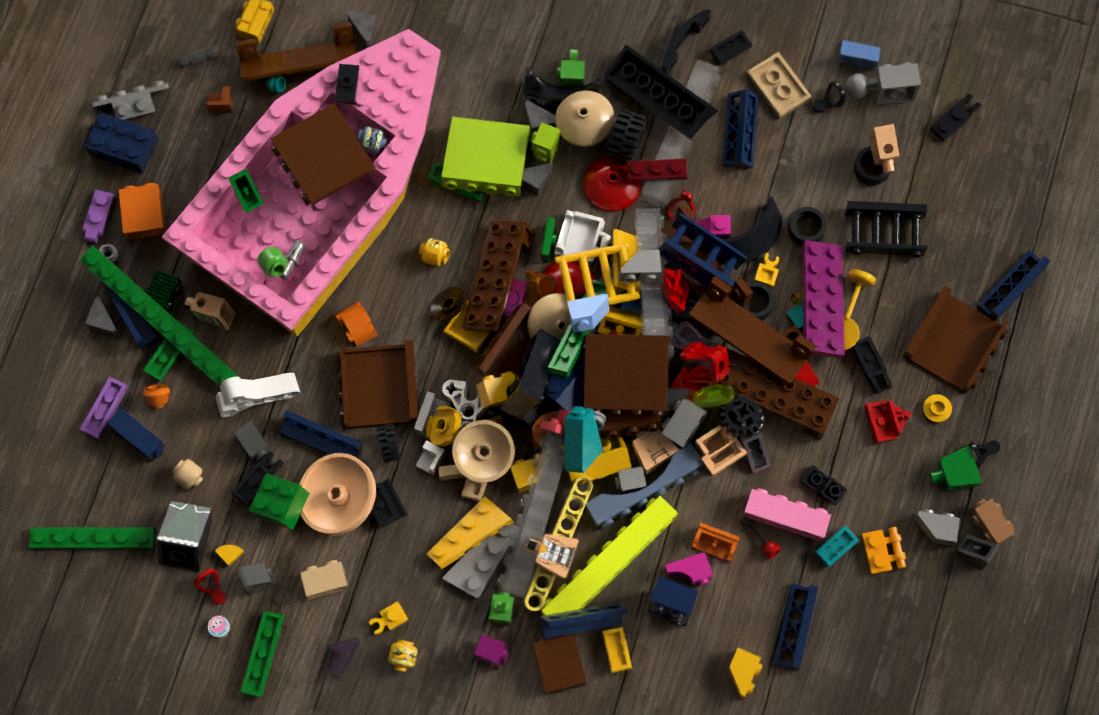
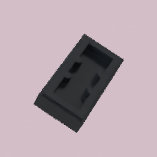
(731, 47)
(347, 84)

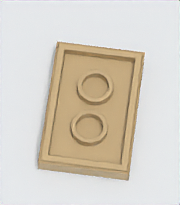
(778, 85)

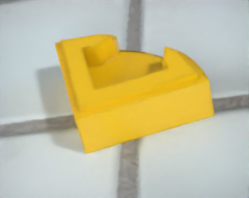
(229, 553)

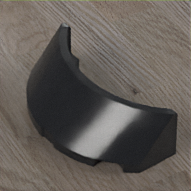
(550, 96)
(760, 237)

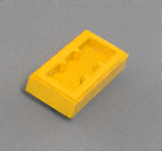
(617, 650)

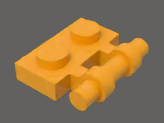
(877, 553)

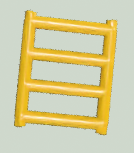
(602, 254)

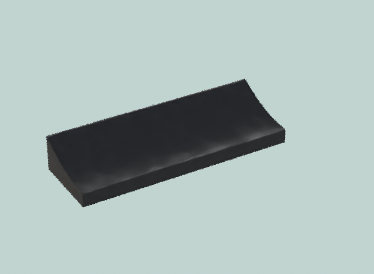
(659, 92)

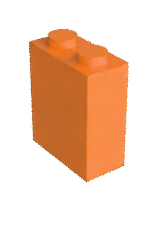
(142, 211)

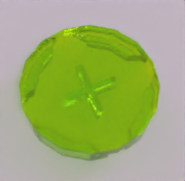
(713, 396)

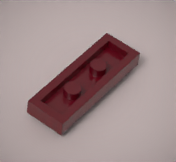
(656, 170)

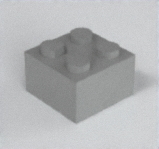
(684, 422)

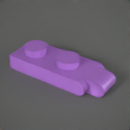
(98, 215)

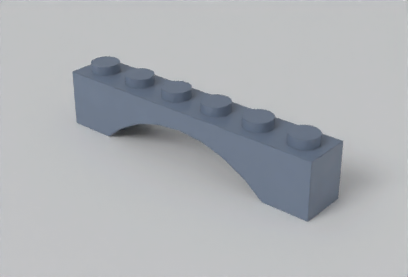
(609, 507)

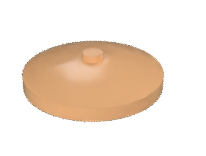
(339, 495)

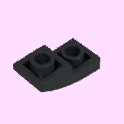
(823, 486)

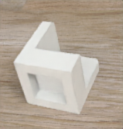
(430, 458)

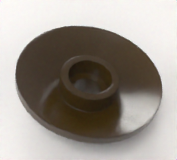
(448, 303)

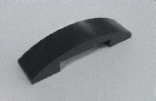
(695, 23)

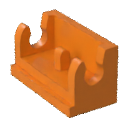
(715, 542)

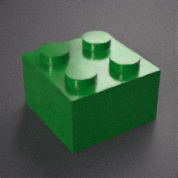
(279, 501)

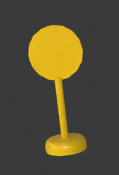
(851, 329)

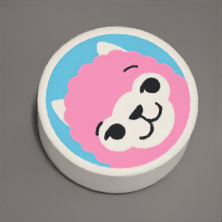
(218, 626)

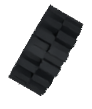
(388, 443)

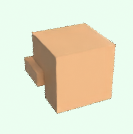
(719, 450)

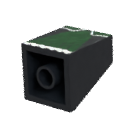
(184, 536)

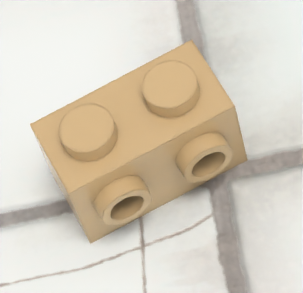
(324, 580)

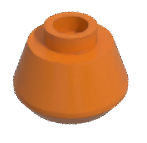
(156, 395)

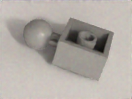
(890, 84)

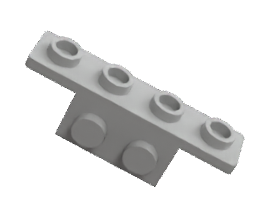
(132, 103)

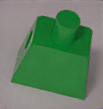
(957, 471)

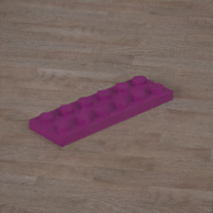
(823, 297)

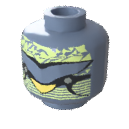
(371, 140)

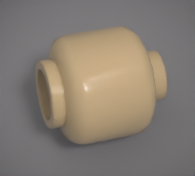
(187, 474)

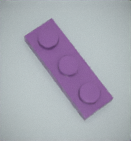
(104, 408)

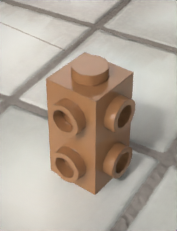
(992, 522)

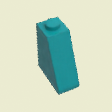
(581, 440)

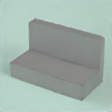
(428, 408)

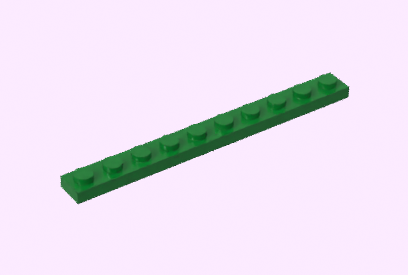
(156, 316)

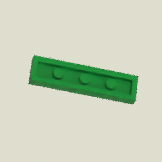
(262, 654)

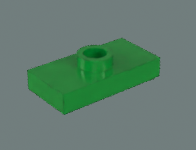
(549, 239)

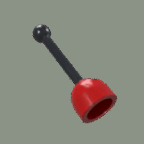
(770, 548)

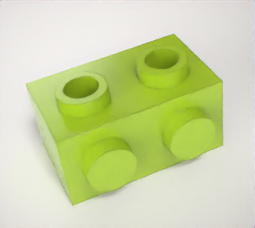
(545, 143)

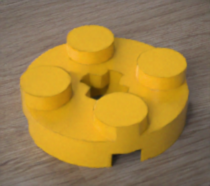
(444, 416)

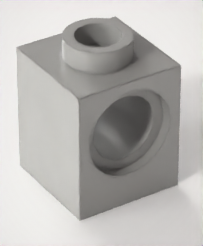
(630, 480)

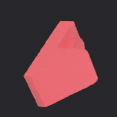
(556, 425)

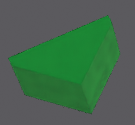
(245, 190)

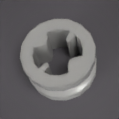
(600, 420)

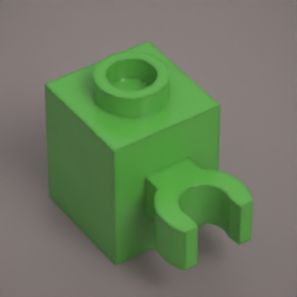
(571, 71)
(501, 608)

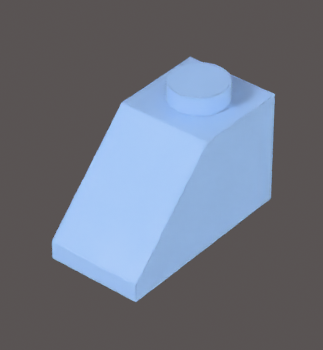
(587, 312)

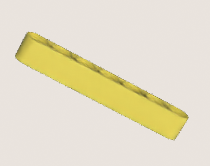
(573, 516)

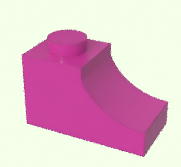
(718, 225)
(693, 568)

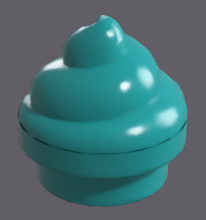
(276, 84)

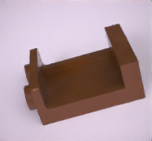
(559, 664)

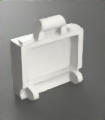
(580, 234)

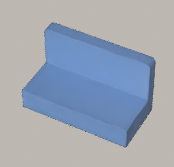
(859, 55)

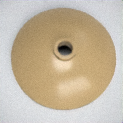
(587, 128)
(548, 314)
(483, 435)

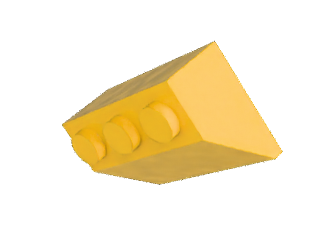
(621, 237)
(610, 461)

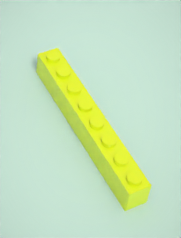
(613, 558)

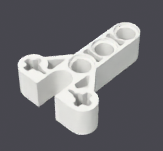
(241, 393)
(460, 402)

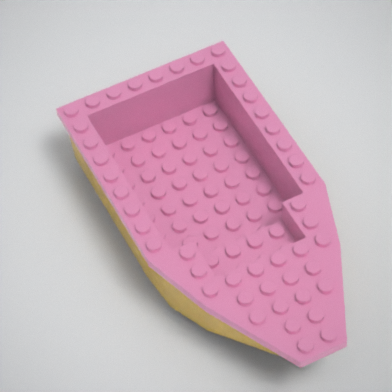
(225, 241)

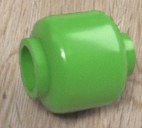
(272, 262)

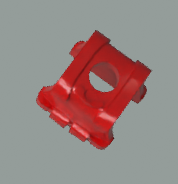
(702, 374)

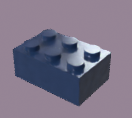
(121, 142)
(672, 602)

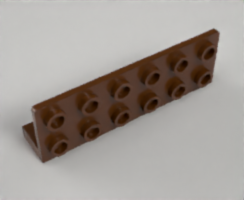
(295, 60)
(496, 274)
(739, 293)
(749, 333)
(793, 401)

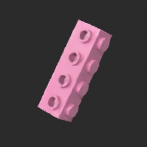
(787, 515)

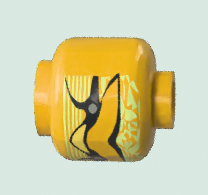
(434, 252)
(402, 655)

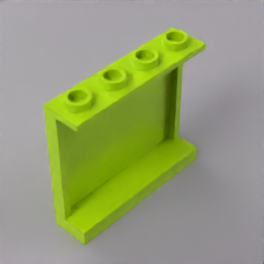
(485, 156)

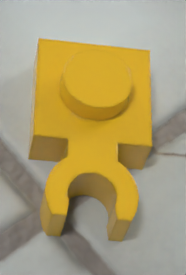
(767, 272)
(391, 616)

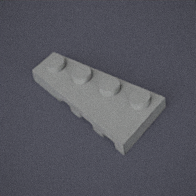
(479, 563)

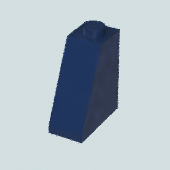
(136, 435)

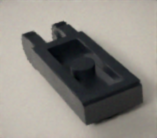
(954, 118)
(871, 363)
(249, 485)

